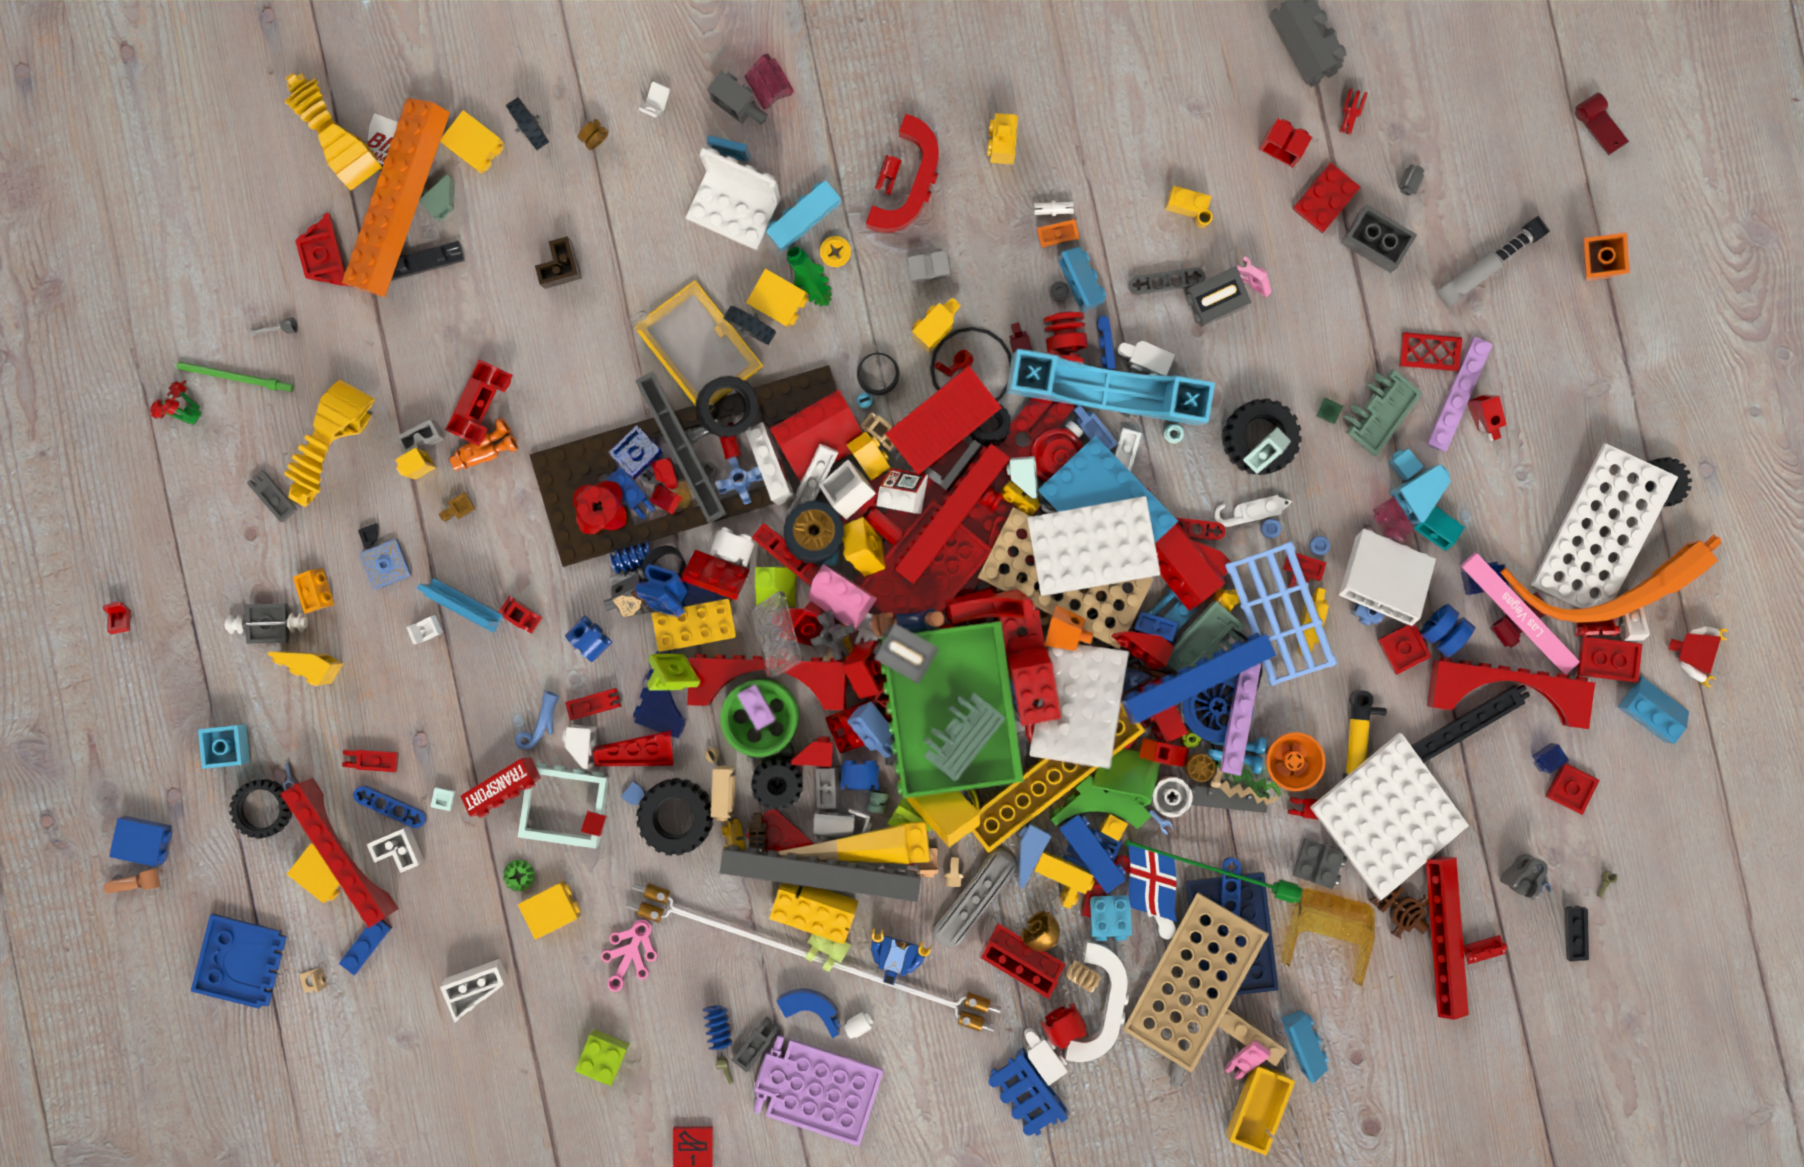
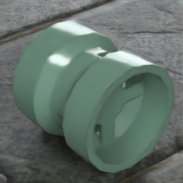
(877, 801)

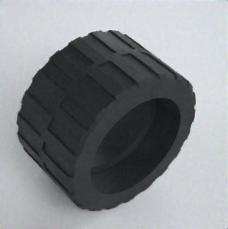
(750, 404)

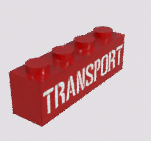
(500, 787)

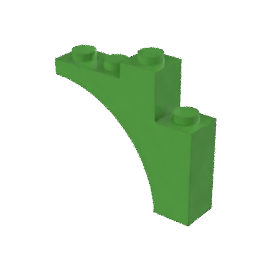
(1100, 800)

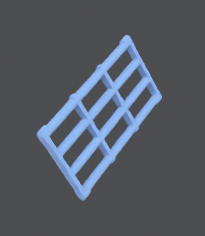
(1284, 593)

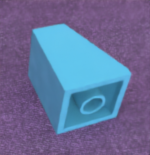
(1422, 492)

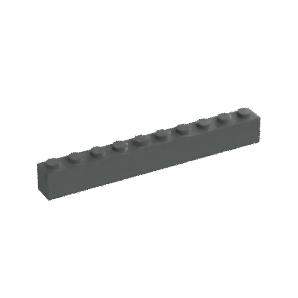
(820, 873)

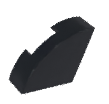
(369, 535)

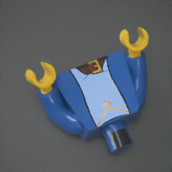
(896, 955)

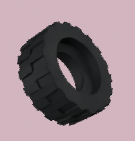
(997, 436)

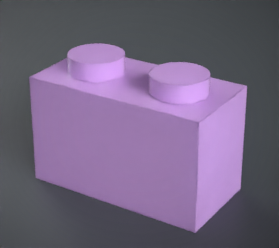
(757, 706)

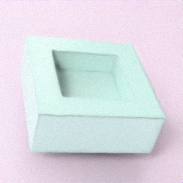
(443, 799)

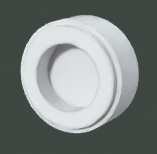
(1070, 425)

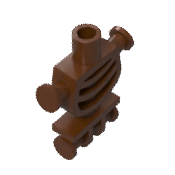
(1406, 919)

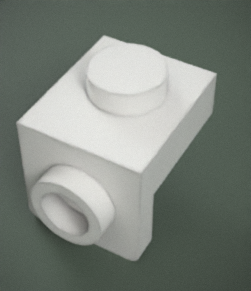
(424, 630)

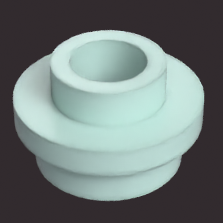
(1180, 433)

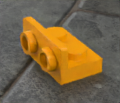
(313, 590)

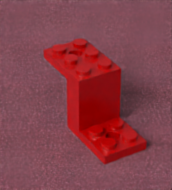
(1030, 669)

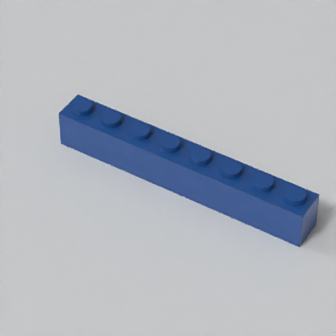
(1198, 678)

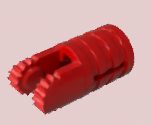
(889, 170)
(730, 446)

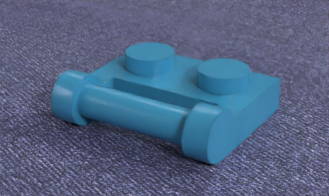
(1177, 613)

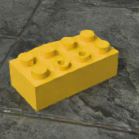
(948, 813)

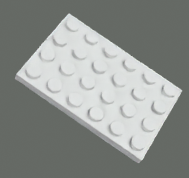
(1093, 546)
(1089, 703)

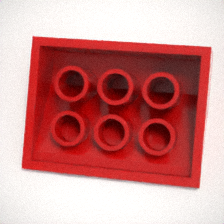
(824, 423)

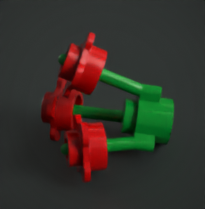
(189, 414)

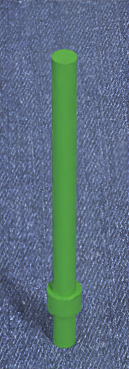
(271, 383)

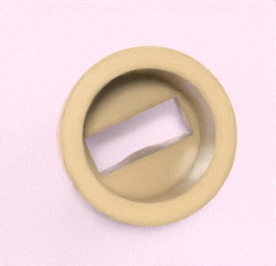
(716, 752)

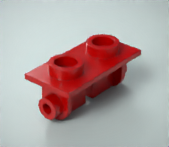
(1597, 628)
(1484, 949)

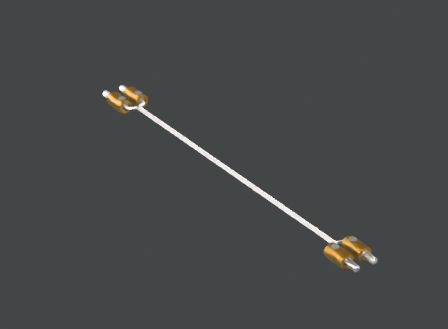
(656, 914)

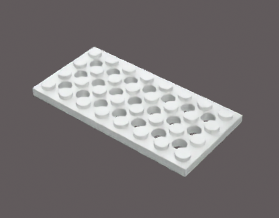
(1581, 509)

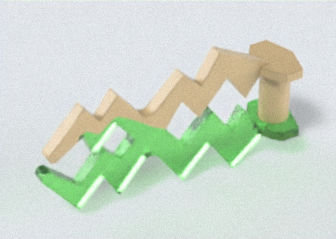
(1252, 786)

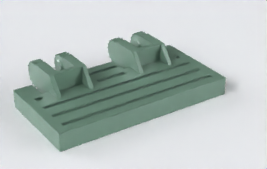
(1385, 409)
(1203, 636)
(965, 737)

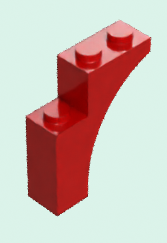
(987, 604)

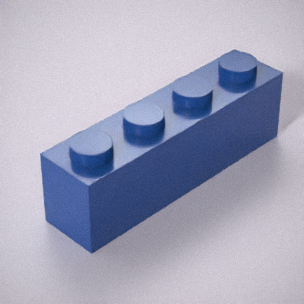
(1092, 853)

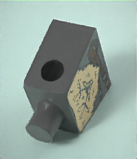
(625, 598)

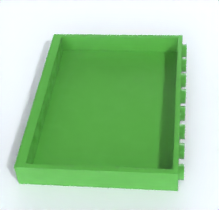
(967, 663)

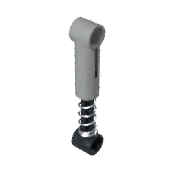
(1491, 262)

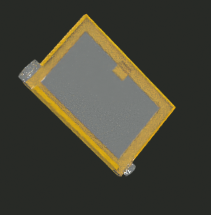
(695, 342)

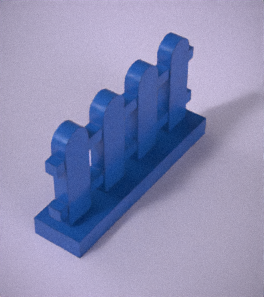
(1027, 1083)

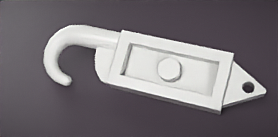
(1253, 510)

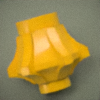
(1226, 598)

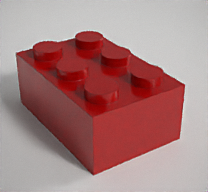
(1166, 723)

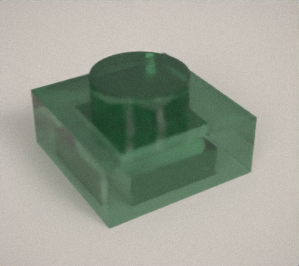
(1329, 411)

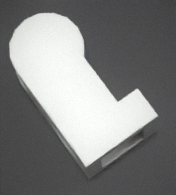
(1164, 926)

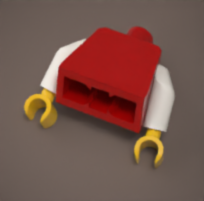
(1698, 652)

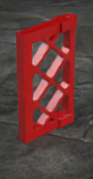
(1420, 364)

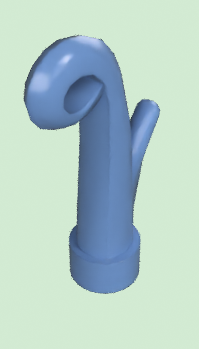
(544, 720)

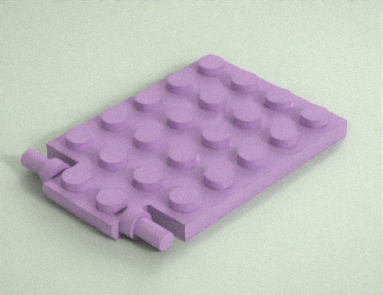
(817, 1090)

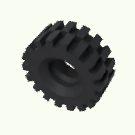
(1680, 486)

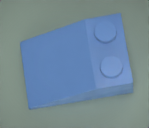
(1031, 844)

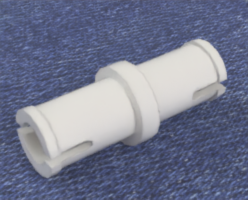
(1054, 208)

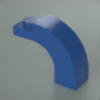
(813, 1001)

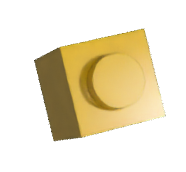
(1113, 826)

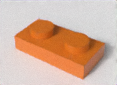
(1057, 233)

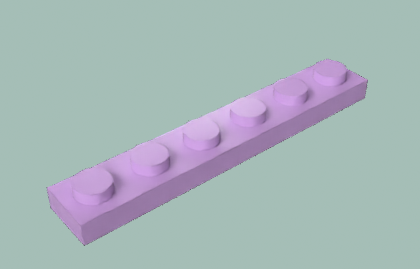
(1459, 394)
(1239, 721)

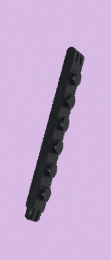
(1470, 722)

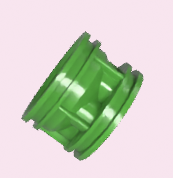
(737, 733)

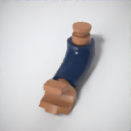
(913, 622)

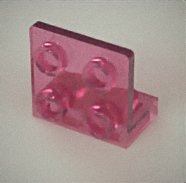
(1393, 520)

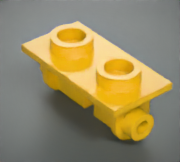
(1026, 504)
(731, 831)

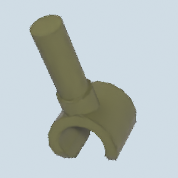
(1606, 881)
(722, 1063)

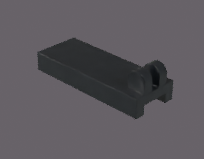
(1577, 933)

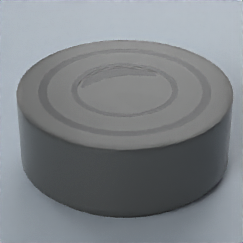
(1059, 291)

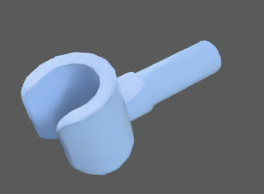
(1162, 823)

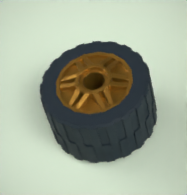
(818, 517)

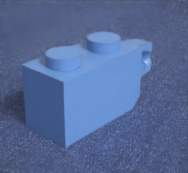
(872, 728)

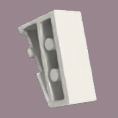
(472, 986)

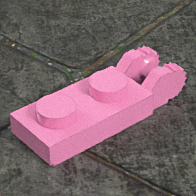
(1247, 1059)

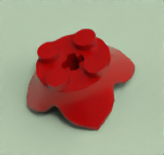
(613, 513)

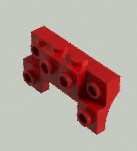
(476, 400)

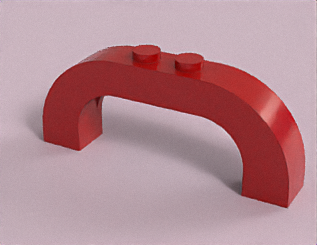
(895, 220)

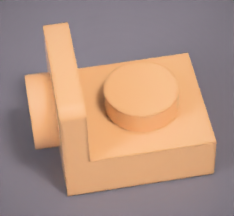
(930, 868)

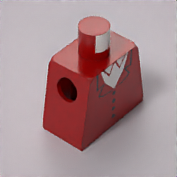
(1488, 414)

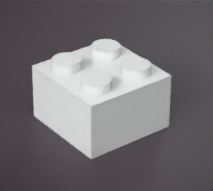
(847, 489)

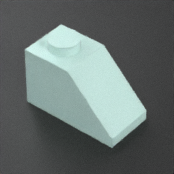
(1267, 450)
(1024, 474)

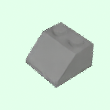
(833, 824)

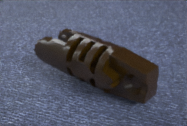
(757, 832)

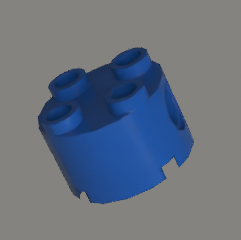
(588, 638)
(859, 776)

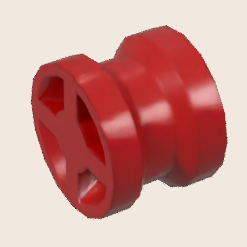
(992, 498)

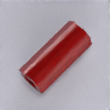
(884, 526)

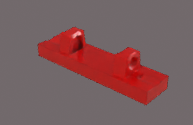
(776, 546)

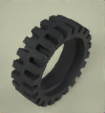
(238, 812)

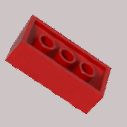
(1186, 568)

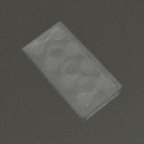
(776, 634)

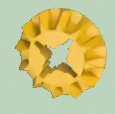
(837, 243)

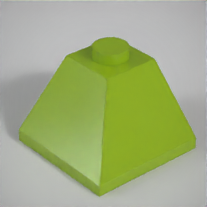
(774, 579)

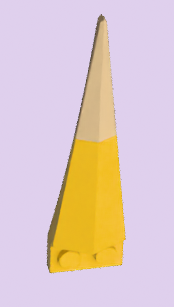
(894, 844)

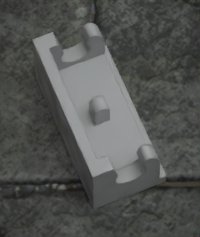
(828, 787)

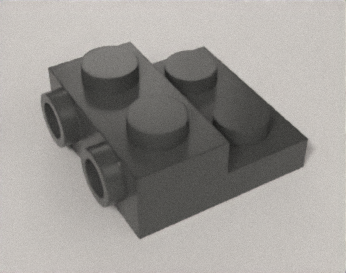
(1319, 863)

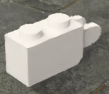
(1146, 358)
(1044, 1057)

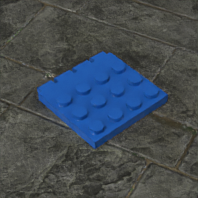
(238, 961)

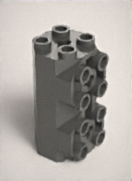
(1307, 39)

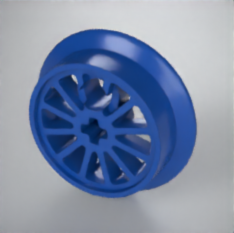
(1195, 723)

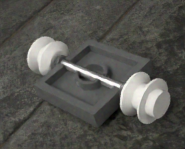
(266, 623)

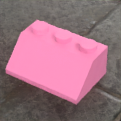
(841, 595)

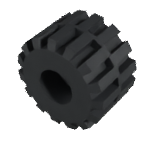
(777, 796)

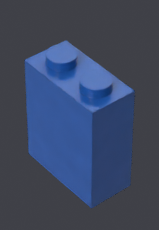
(140, 841)

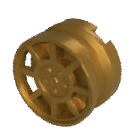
(593, 134)
(1200, 767)

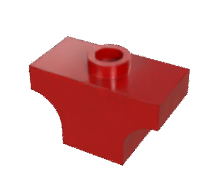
(520, 615)

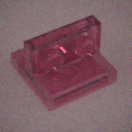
(768, 81)

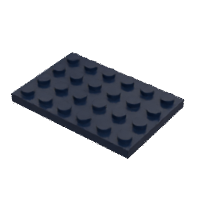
(1254, 909)

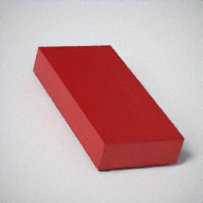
(665, 499)

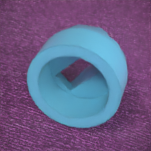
(866, 404)

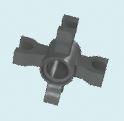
(833, 635)

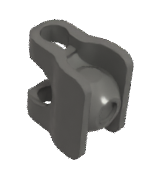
(1523, 879)

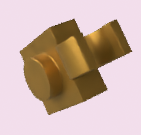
(459, 507)

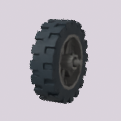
(527, 123)
(749, 325)

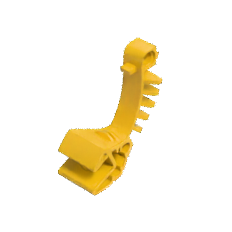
(344, 151)
(339, 414)

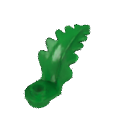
(809, 276)

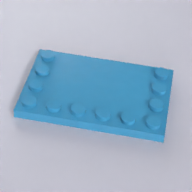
(1100, 478)

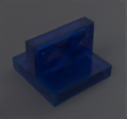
(635, 452)

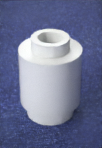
(858, 1024)

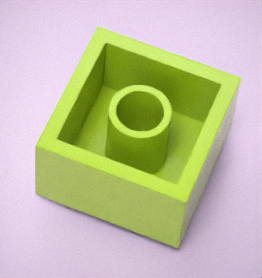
(602, 1057)

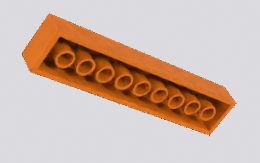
(396, 196)

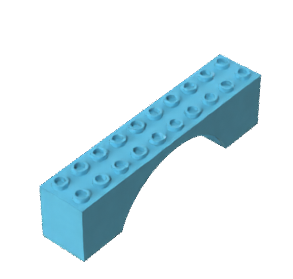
(1130, 393)

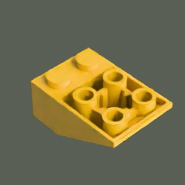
(316, 667)

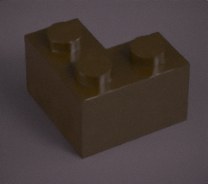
(563, 267)

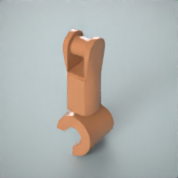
(147, 880)

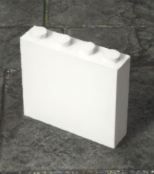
(1387, 577)

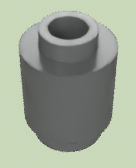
(1411, 180)

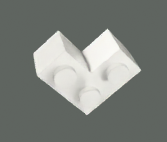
(400, 845)

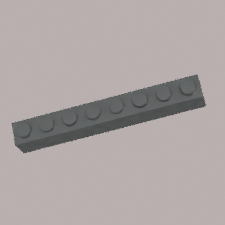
(681, 447)

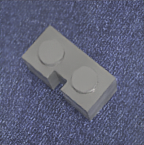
(928, 267)
(425, 433)

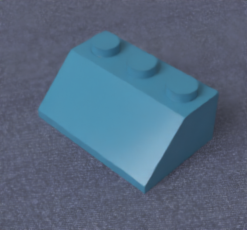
(1081, 278)
(1655, 711)
(1305, 1045)

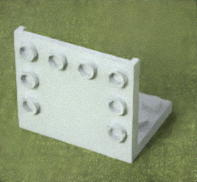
(734, 200)

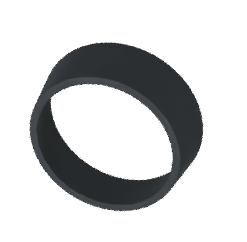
(882, 391)
(660, 551)

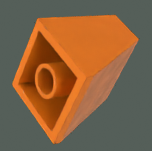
(1605, 256)

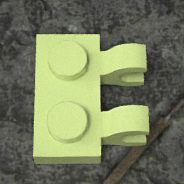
(834, 950)

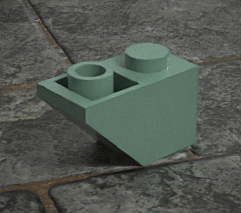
(440, 198)

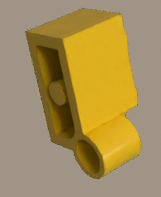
(1189, 204)

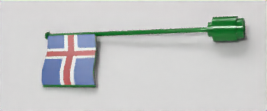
(1154, 881)

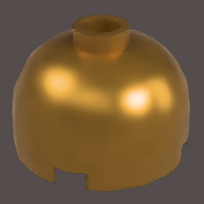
(1042, 931)

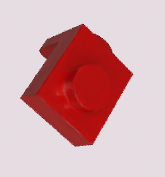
(118, 617)

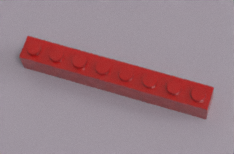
(952, 514)
(1447, 937)

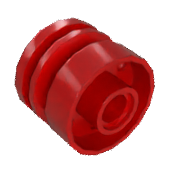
(1065, 328)

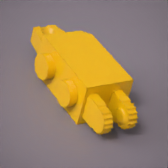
(1322, 608)

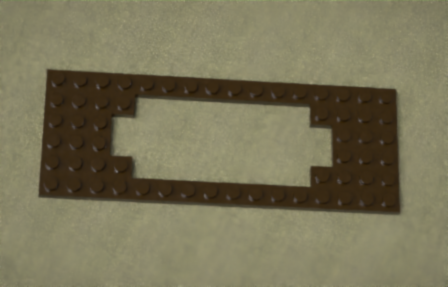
(580, 463)

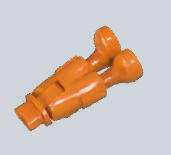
(472, 455)

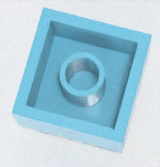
(224, 746)

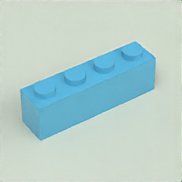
(803, 216)

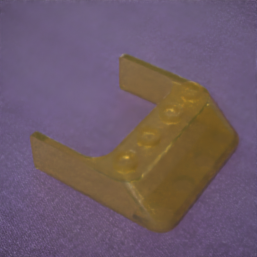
(1334, 918)

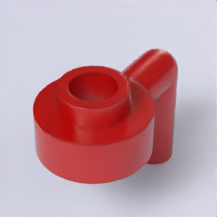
(961, 361)

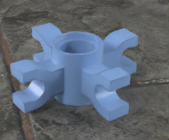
(736, 474)

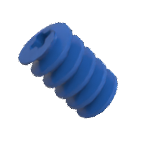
(629, 559)
(719, 1027)

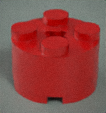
(1064, 1026)

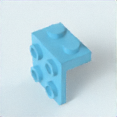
(1110, 917)

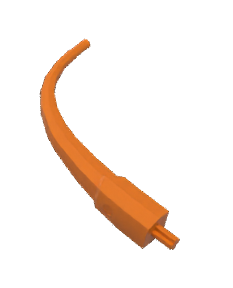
(1668, 578)

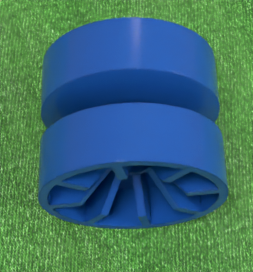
(1447, 630)

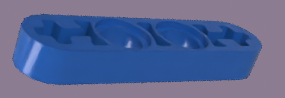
(391, 803)
(1234, 895)

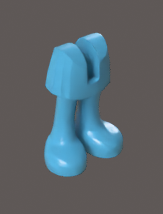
(1254, 762)

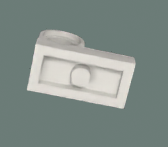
(1634, 626)

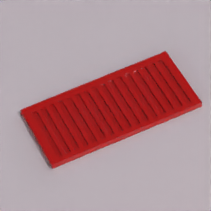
(943, 420)

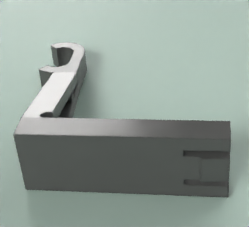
(956, 471)

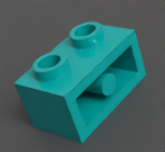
(1440, 529)

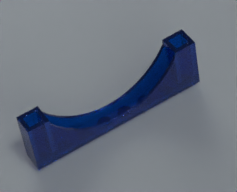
(657, 706)

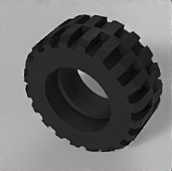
(1272, 412)
(651, 828)

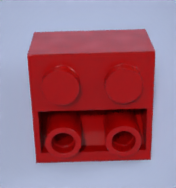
(842, 732)

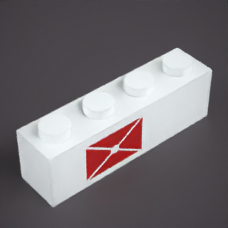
(770, 464)

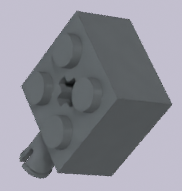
(735, 98)

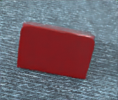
(593, 823)

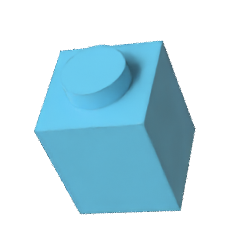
(1405, 463)

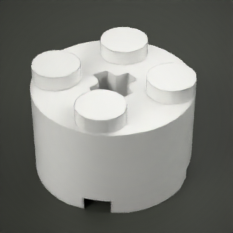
(732, 547)
(1176, 805)

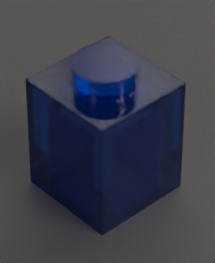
(1549, 758)

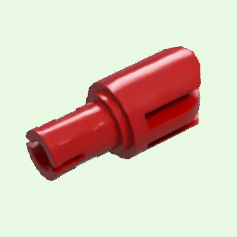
(1352, 113)

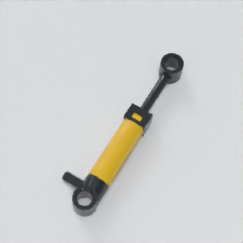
(1359, 729)

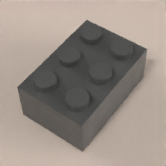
(1378, 238)

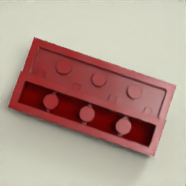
(1013, 957)

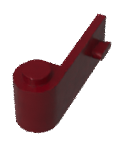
(1599, 123)
(1508, 631)

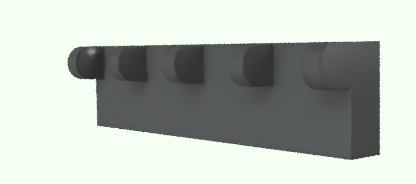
(1216, 798)

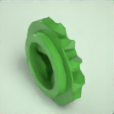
(522, 867)

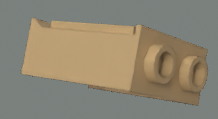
(723, 792)

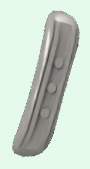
(975, 898)

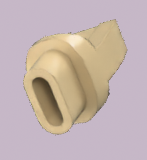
(953, 878)

